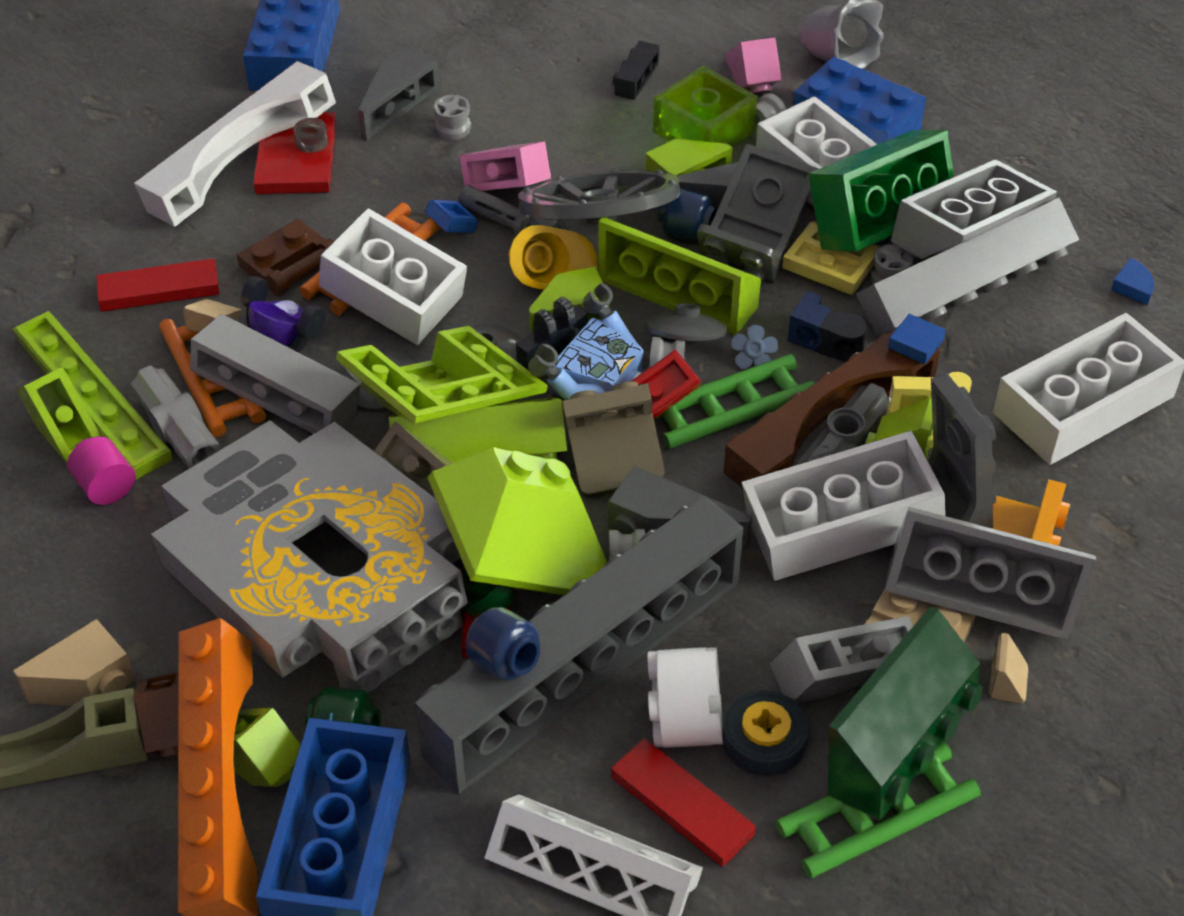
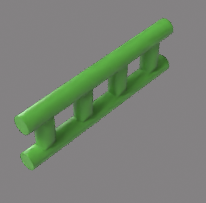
(742, 383)
(866, 833)

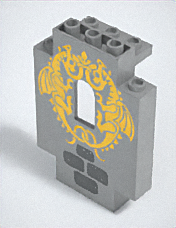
(238, 555)

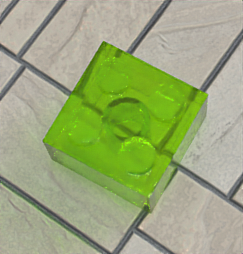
(705, 109)

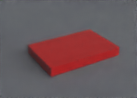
(288, 170)

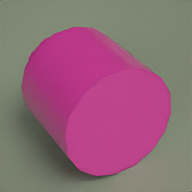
(101, 470)

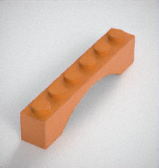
(213, 853)

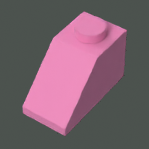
(755, 64)
(506, 166)

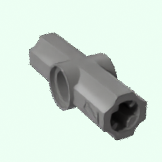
(174, 416)

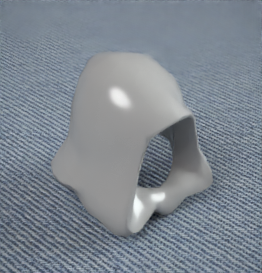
(823, 37)

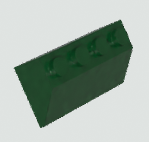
(902, 716)

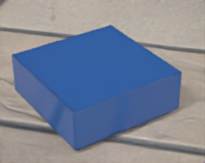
(451, 216)
(916, 338)

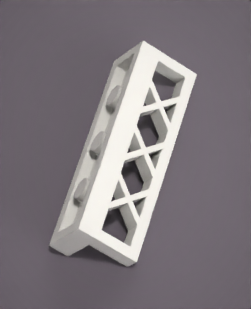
(596, 843)

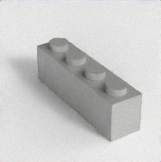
(273, 375)

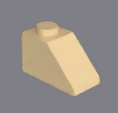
(76, 668)

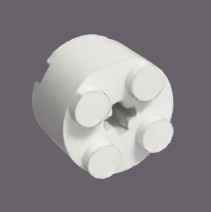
(685, 697)

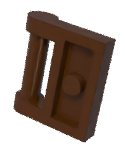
(284, 255)

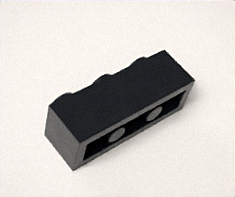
(636, 70)

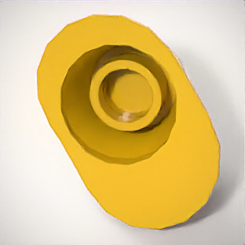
(545, 251)

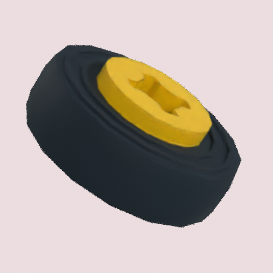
(747, 735)

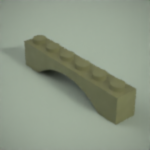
(85, 738)

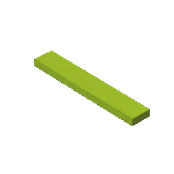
(111, 413)

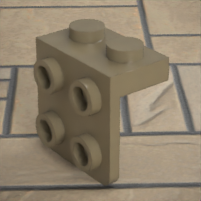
(612, 435)

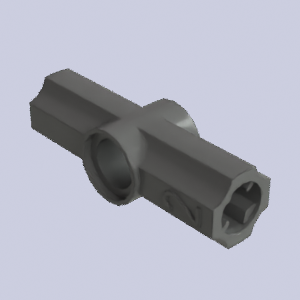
(851, 424)

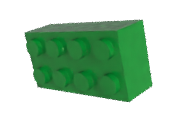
(862, 193)

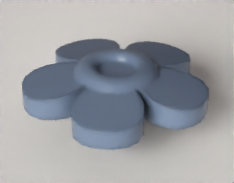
(753, 348)

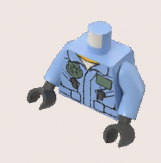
(596, 358)

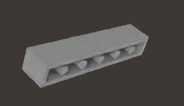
(968, 266)

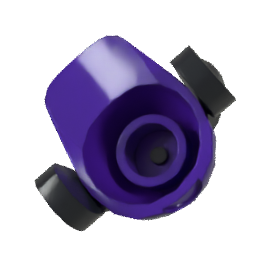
(281, 319)

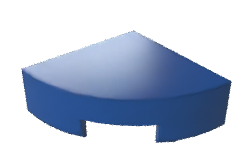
(1134, 282)

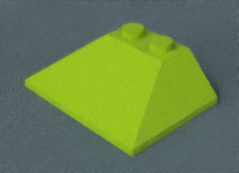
(461, 377)
(518, 521)

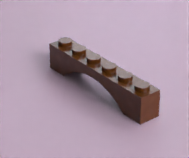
(779, 434)

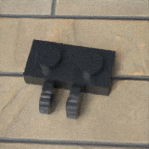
(554, 331)

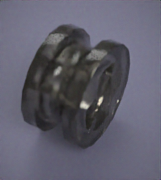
(310, 135)

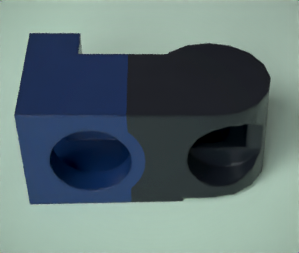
(826, 329)

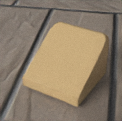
(203, 312)
(1008, 672)

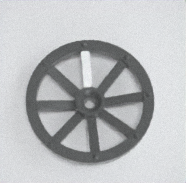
(598, 203)

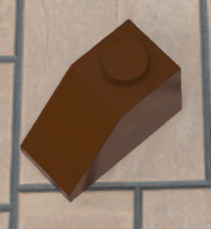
(158, 713)

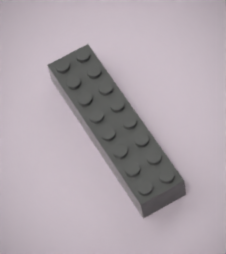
(584, 643)

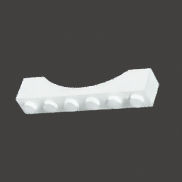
(182, 180)

